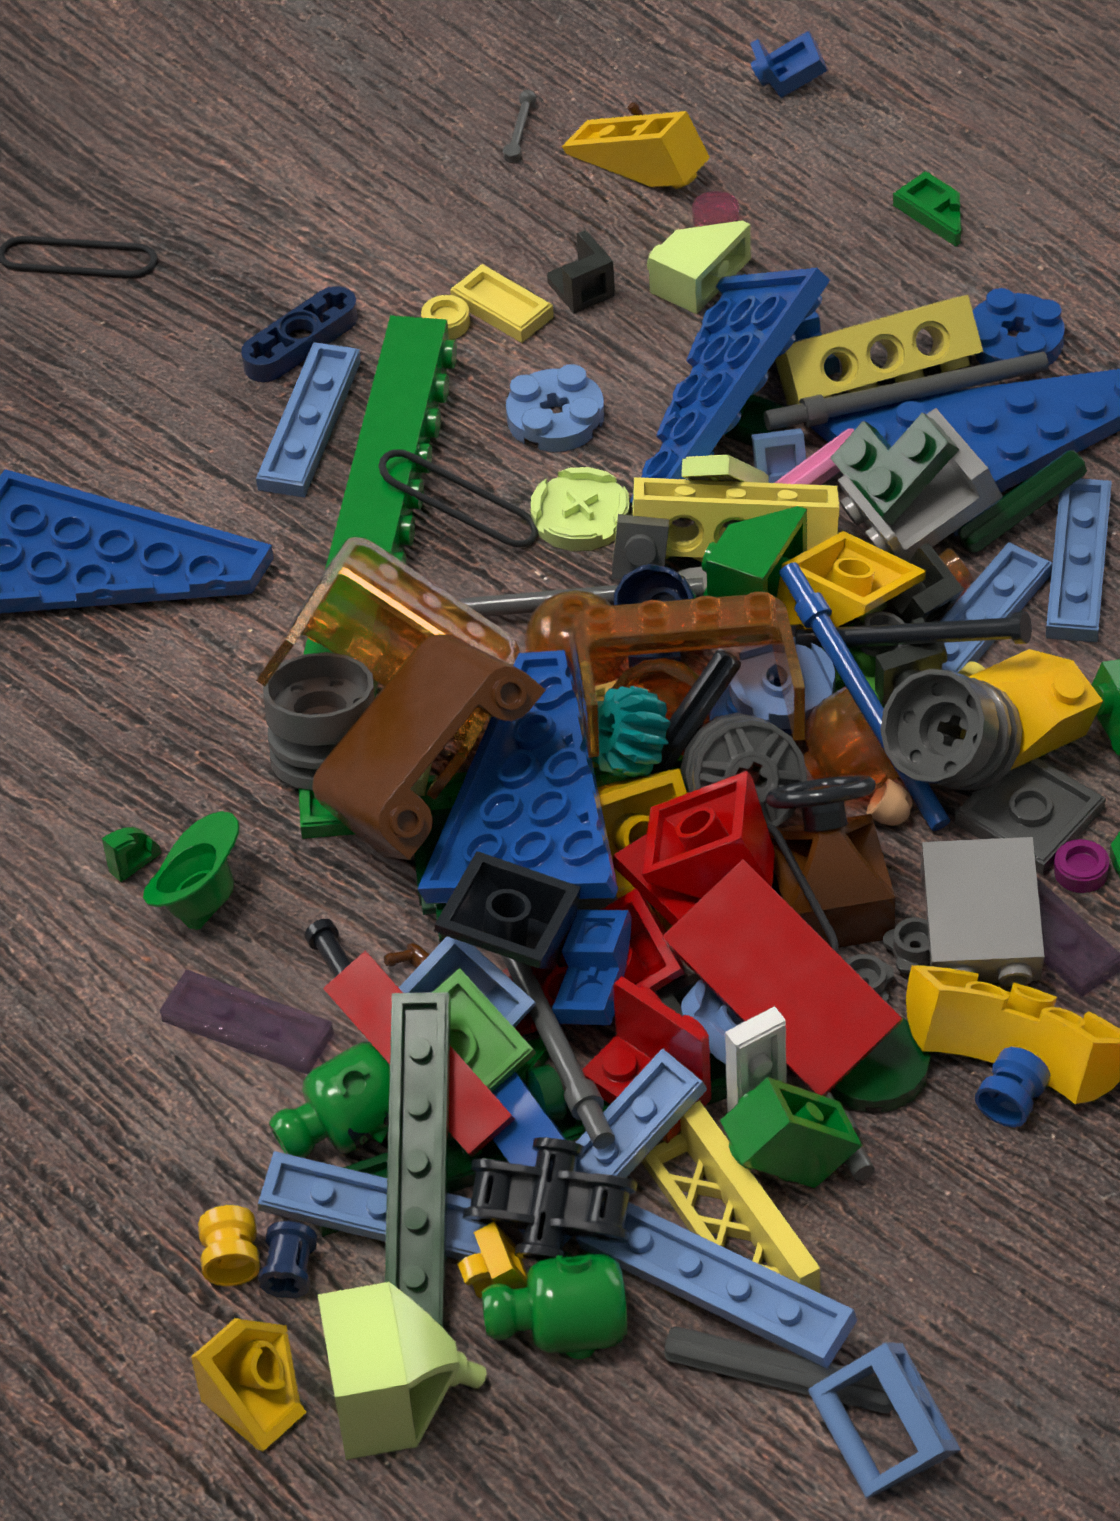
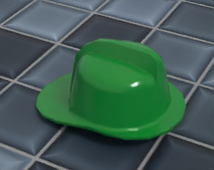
(196, 871)

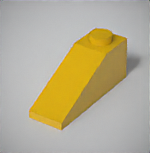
(644, 148)

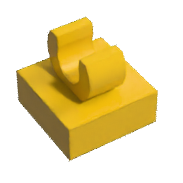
(495, 1263)

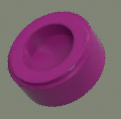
(1081, 866)

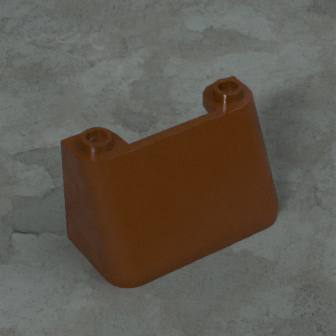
(403, 731)

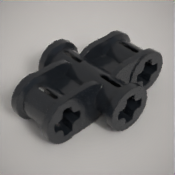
(550, 1199)

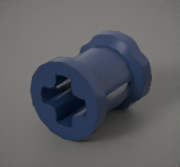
(287, 1259)

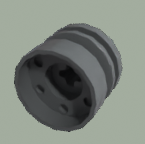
(311, 709)
(925, 726)
(737, 742)

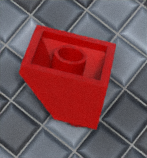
(705, 835)

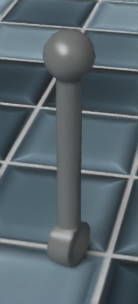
(512, 151)

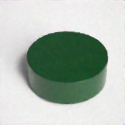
(548, 1091)

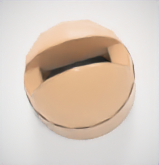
(890, 804)

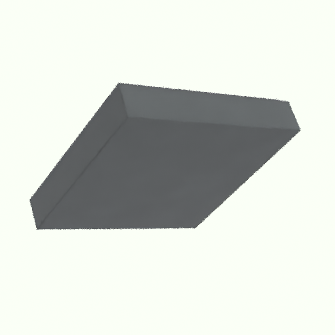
(1032, 803)

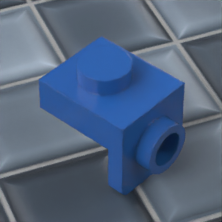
(789, 65)

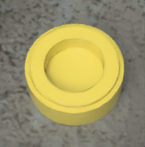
(449, 308)

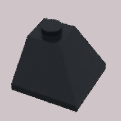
(511, 911)

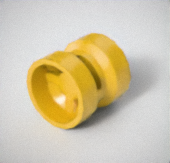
(229, 1250)

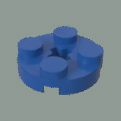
(1008, 311)

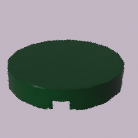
(887, 1075)

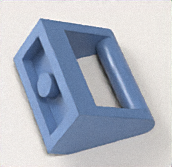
(910, 1401)

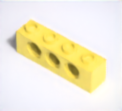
(947, 321)
(716, 502)

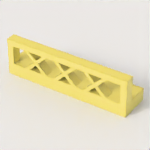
(740, 1192)

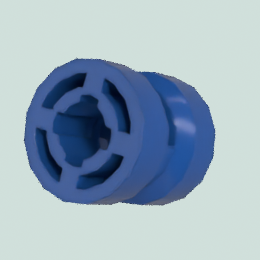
(1015, 1082)

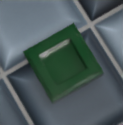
(753, 420)

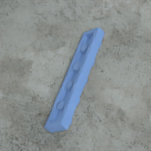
(730, 1286)

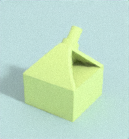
(388, 1367)

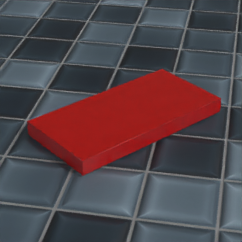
(765, 956)

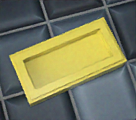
(503, 303)

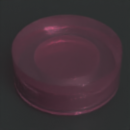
(714, 208)

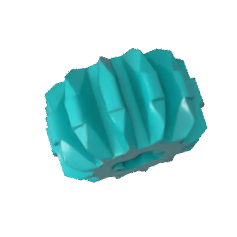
(630, 731)

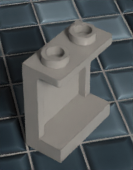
(945, 504)
(984, 908)

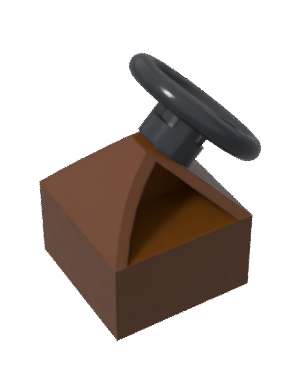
(837, 858)

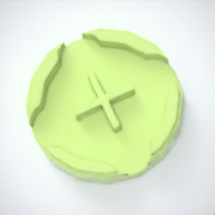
(579, 508)

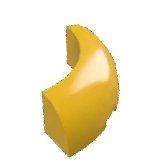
(978, 1020)

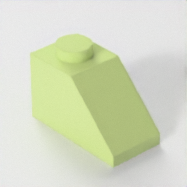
(694, 261)

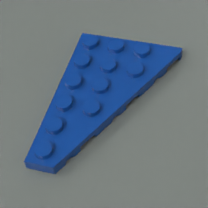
(731, 360)
(1009, 425)
(95, 551)
(530, 795)

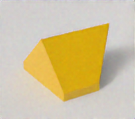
(250, 1380)

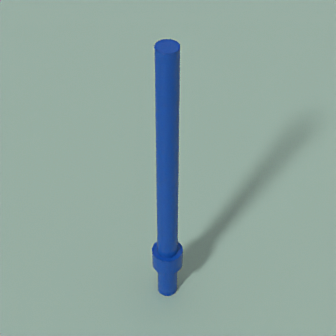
(816, 614)

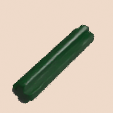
(1022, 501)

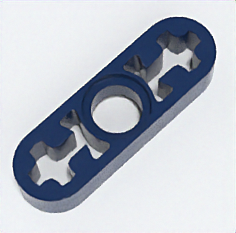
(274, 353)

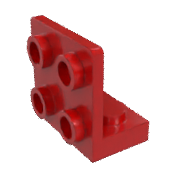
(642, 1030)

